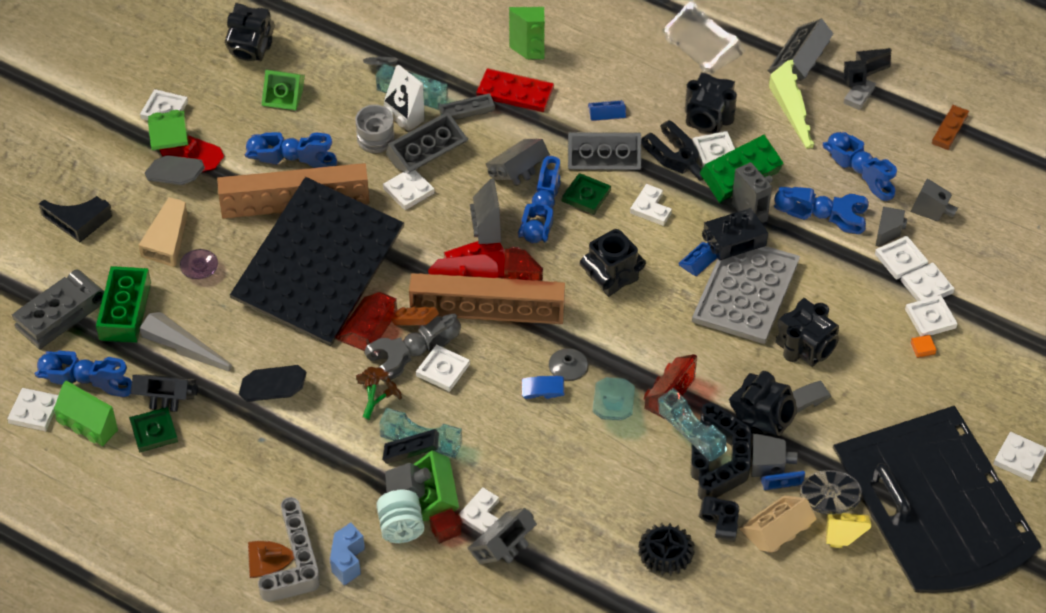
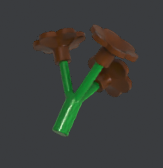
(371, 379)

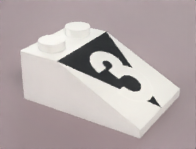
(405, 99)

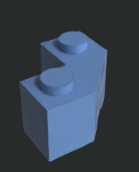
(345, 546)

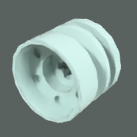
(400, 516)

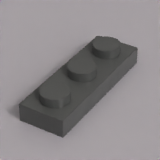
(468, 107)

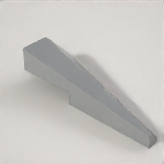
(163, 330)

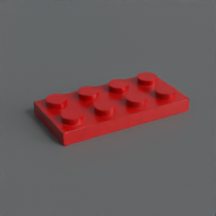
(516, 90)

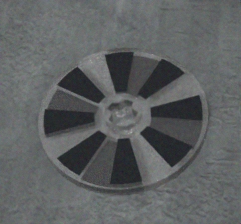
(831, 492)

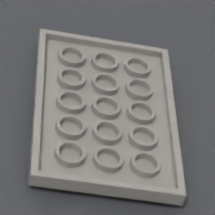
(746, 293)

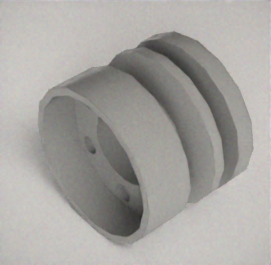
(374, 128)

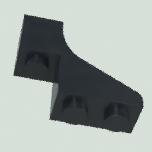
(866, 63)

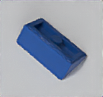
(607, 110)
(698, 259)
(782, 480)

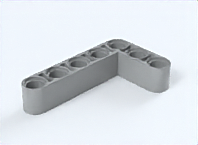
(301, 552)

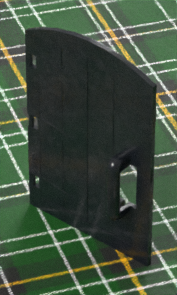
(948, 520)

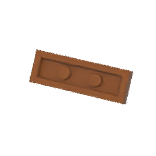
(950, 127)
(414, 316)

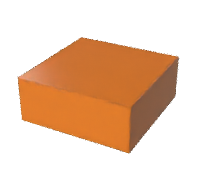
(923, 346)

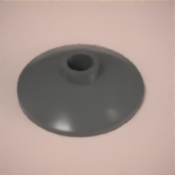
(379, 61)
(568, 363)

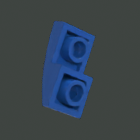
(543, 386)

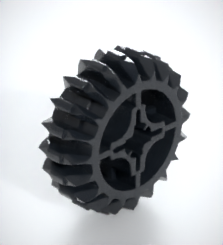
(653, 547)

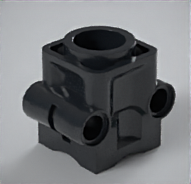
(249, 32)
(710, 103)
(613, 261)
(807, 333)
(764, 404)

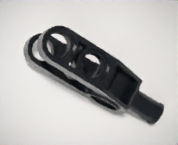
(681, 161)

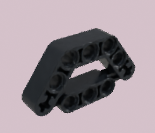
(739, 437)

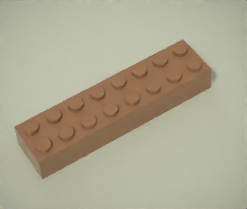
(273, 190)
(489, 298)

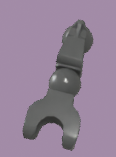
(399, 352)

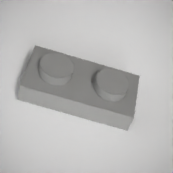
(859, 94)

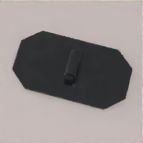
(272, 383)

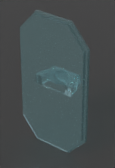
(613, 399)

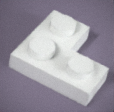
(647, 206)
(477, 511)

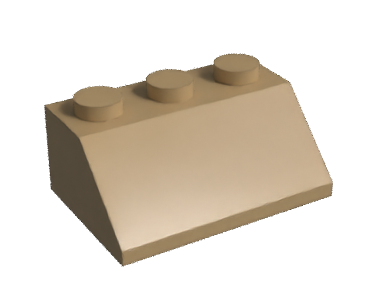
(779, 523)

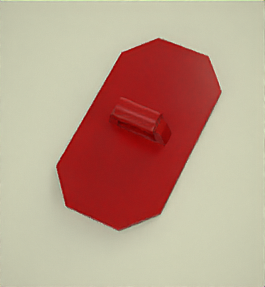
(197, 149)
(466, 266)

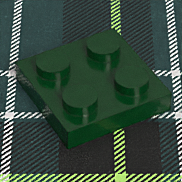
(586, 193)
(153, 429)

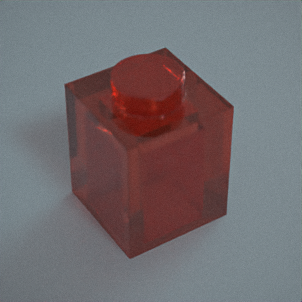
(445, 525)

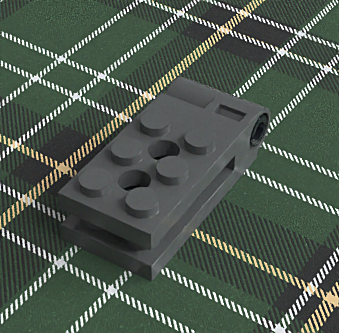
(58, 308)

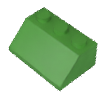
(527, 31)
(85, 414)
(440, 488)

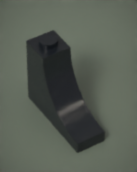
(79, 219)

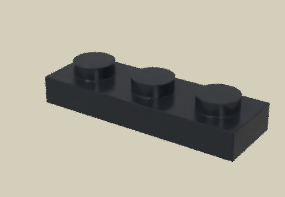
(411, 446)

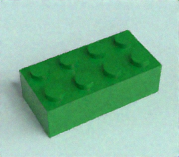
(720, 172)
(123, 304)

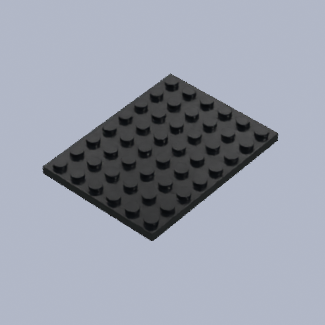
(317, 261)

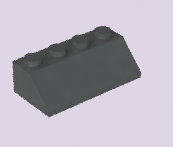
(804, 48)
(425, 143)
(604, 150)
(486, 214)

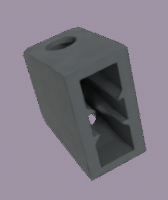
(933, 202)
(770, 456)
(407, 478)

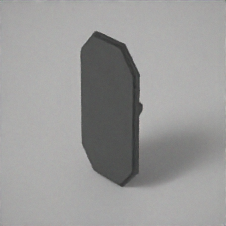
(174, 170)

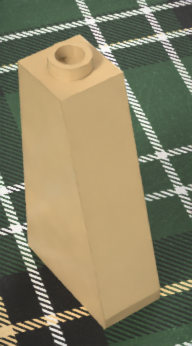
(165, 234)

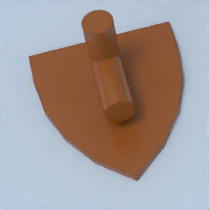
(267, 557)

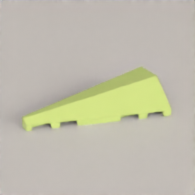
(789, 97)

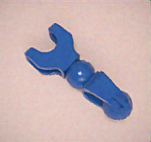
(308, 149)
(872, 169)
(541, 203)
(839, 210)
(99, 373)

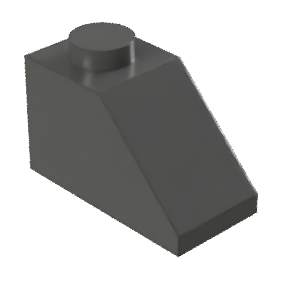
(890, 225)

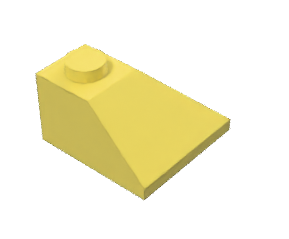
(845, 528)

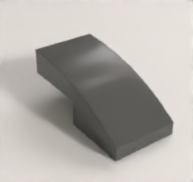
(810, 394)

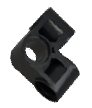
(715, 511)

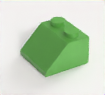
(282, 89)
(168, 129)

